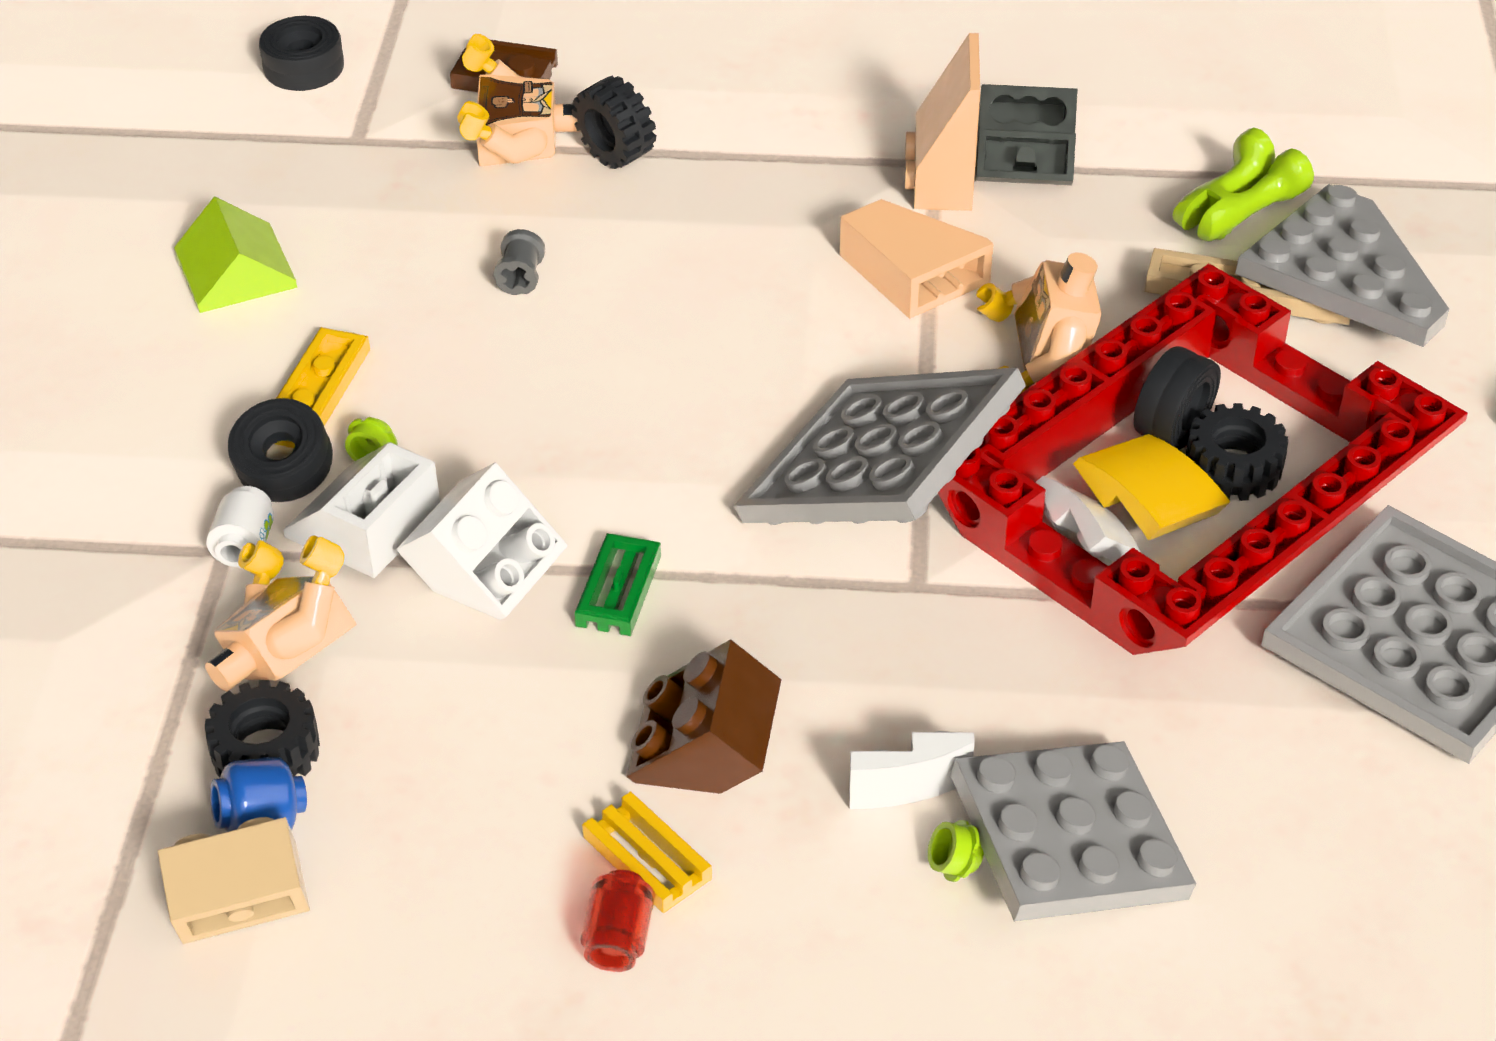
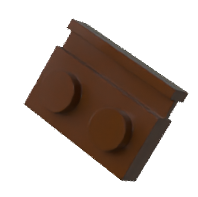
(523, 59)

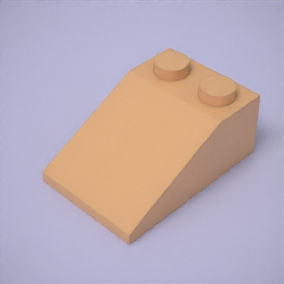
(944, 143)

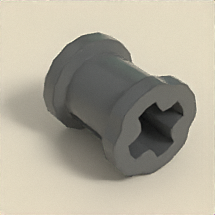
(521, 255)

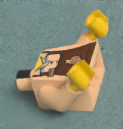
(513, 113)
(1053, 315)
(282, 619)

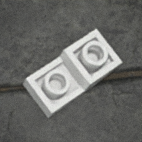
(1095, 526)
(907, 777)

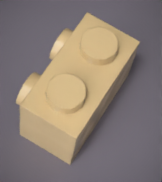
(233, 879)

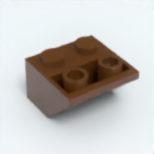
(706, 723)

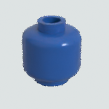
(256, 790)

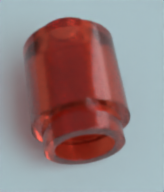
(617, 920)

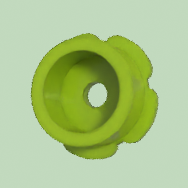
(367, 437)
(955, 850)

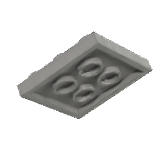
(1071, 830)

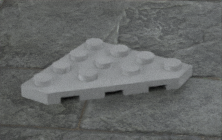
(1350, 262)

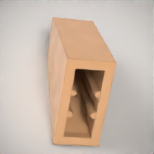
(913, 256)

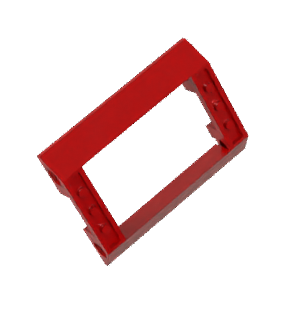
(1245, 331)

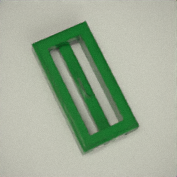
(609, 614)

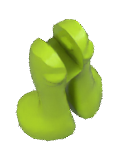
(1245, 188)

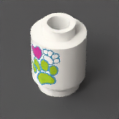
(241, 518)

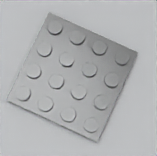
(881, 448)
(1403, 630)

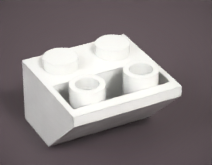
(371, 507)
(483, 544)

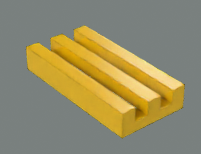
(663, 836)

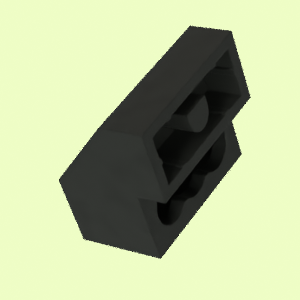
(1026, 134)

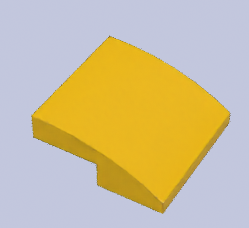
(1153, 483)

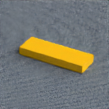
(325, 372)

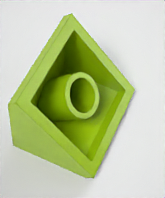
(231, 258)

